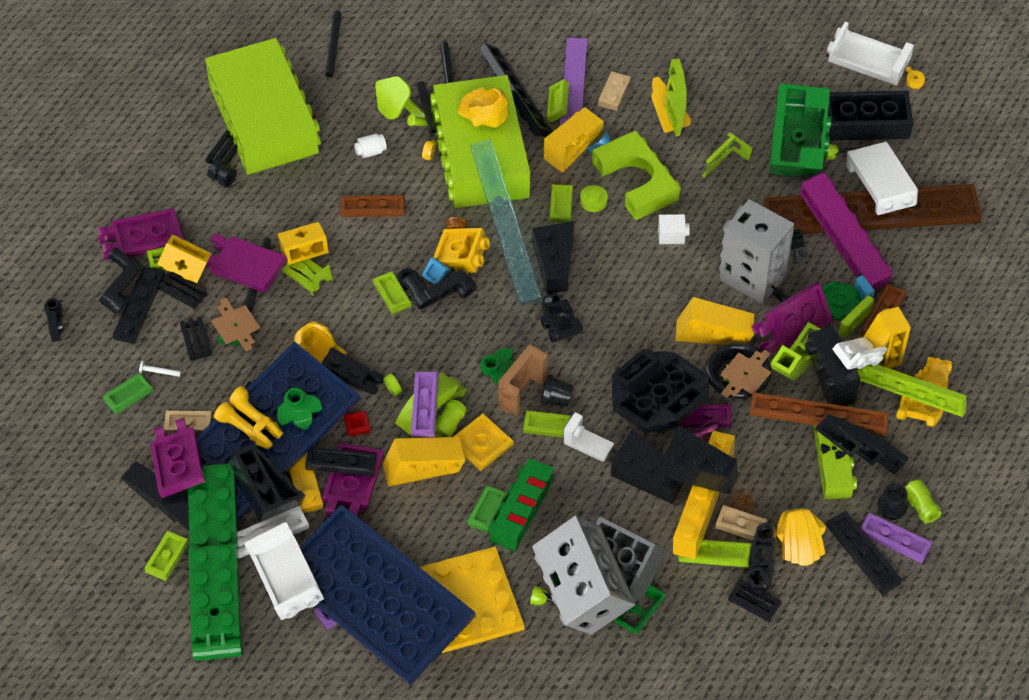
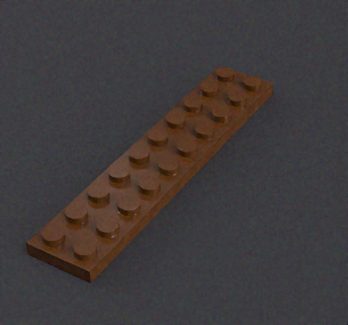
(934, 207)

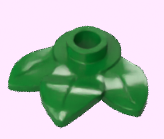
(500, 360)
(300, 411)

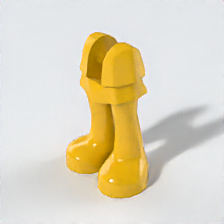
(239, 400)

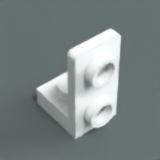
(586, 441)

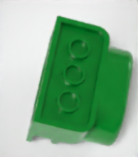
(800, 130)

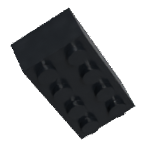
(870, 115)

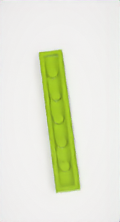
(914, 388)

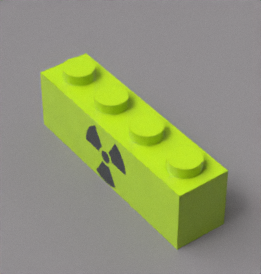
(834, 469)

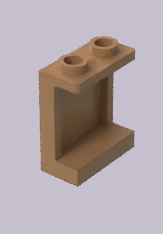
(529, 365)

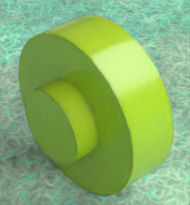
(593, 198)

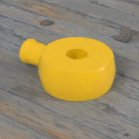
(914, 79)
(429, 150)

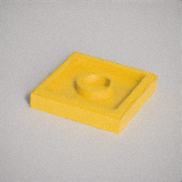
(483, 442)

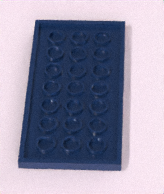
(266, 393)
(382, 595)

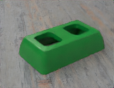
(653, 593)

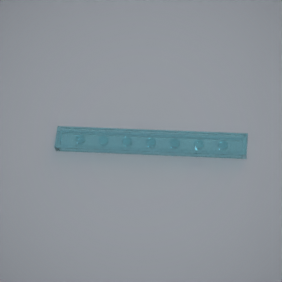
(505, 222)

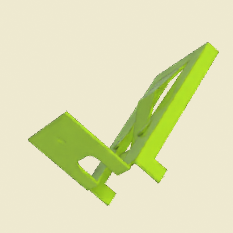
(745, 152)
(312, 284)

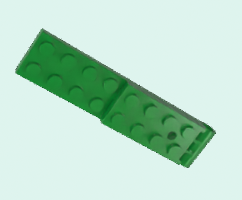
(214, 566)

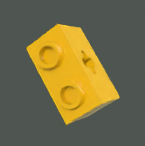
(303, 243)
(194, 258)

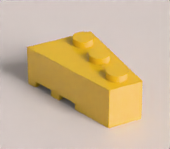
(572, 139)
(713, 323)
(892, 331)
(422, 459)

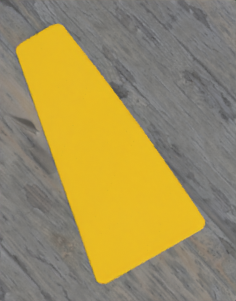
(658, 97)

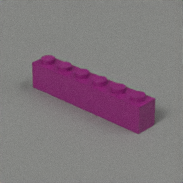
(845, 231)

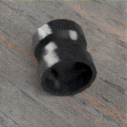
(222, 173)

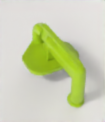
(393, 96)

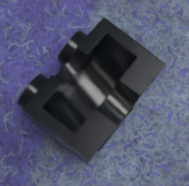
(560, 321)

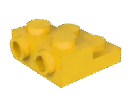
(462, 248)

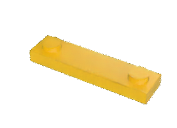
(306, 482)

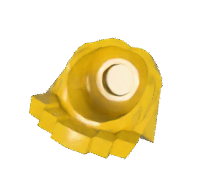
(485, 107)
(316, 340)
(801, 536)

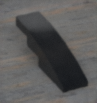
(857, 440)
(144, 484)

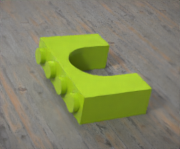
(634, 151)

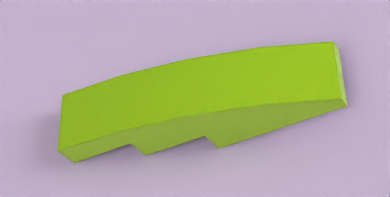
(676, 96)

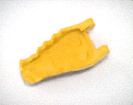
(934, 372)

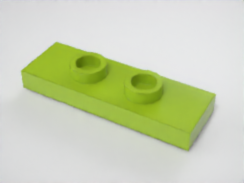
(722, 553)

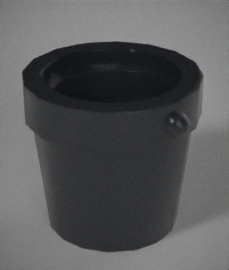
(556, 392)
(893, 502)

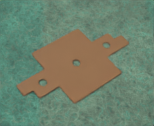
(226, 322)
(735, 373)

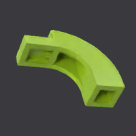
(795, 360)
(448, 389)

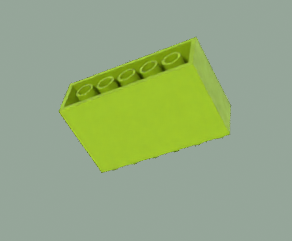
(263, 105)
(459, 133)

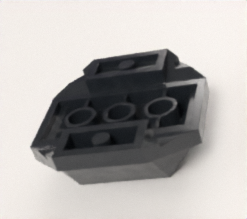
(658, 390)

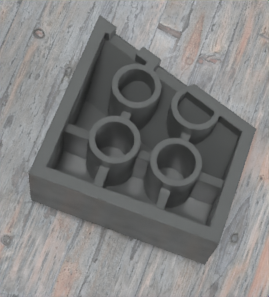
(634, 555)

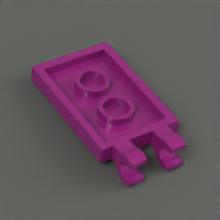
(140, 233)
(245, 263)
(792, 316)
(176, 459)
(348, 489)

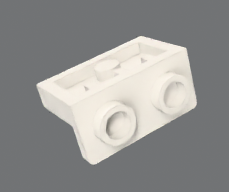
(859, 353)

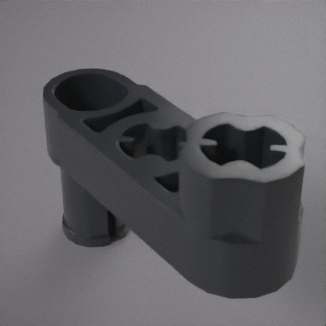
(457, 282)
(112, 296)
(765, 568)

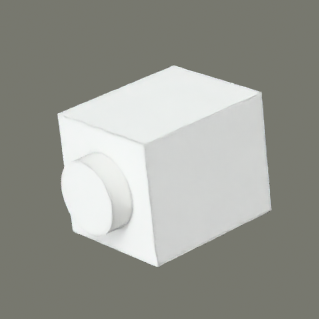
(672, 229)

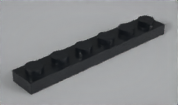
(521, 99)

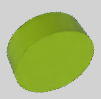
(392, 384)

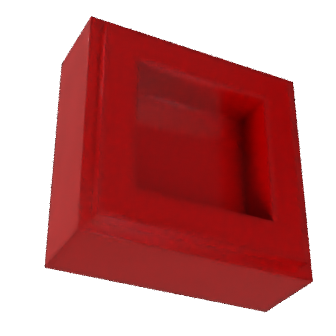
(357, 423)

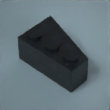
(554, 253)
(837, 382)
(699, 463)
(642, 467)
(263, 484)

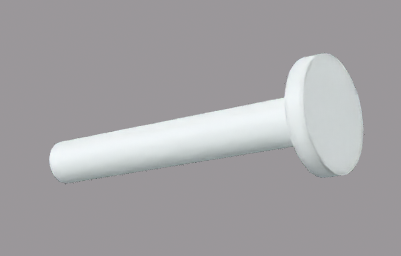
(158, 370)

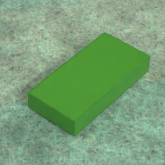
(127, 393)
(486, 508)

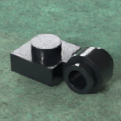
(54, 310)

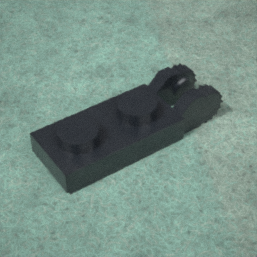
(352, 371)

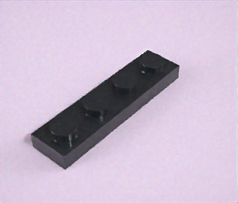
(138, 305)
(864, 552)

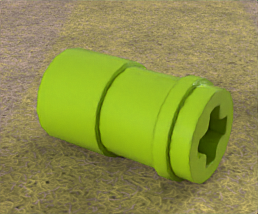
(449, 418)
(922, 501)

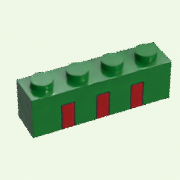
(521, 505)

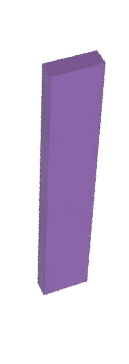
(575, 75)

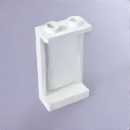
(869, 55)
(883, 177)
(284, 571)

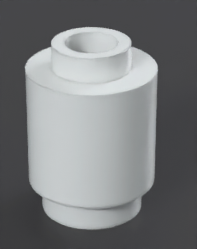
(370, 145)

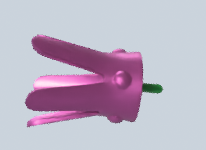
(701, 432)

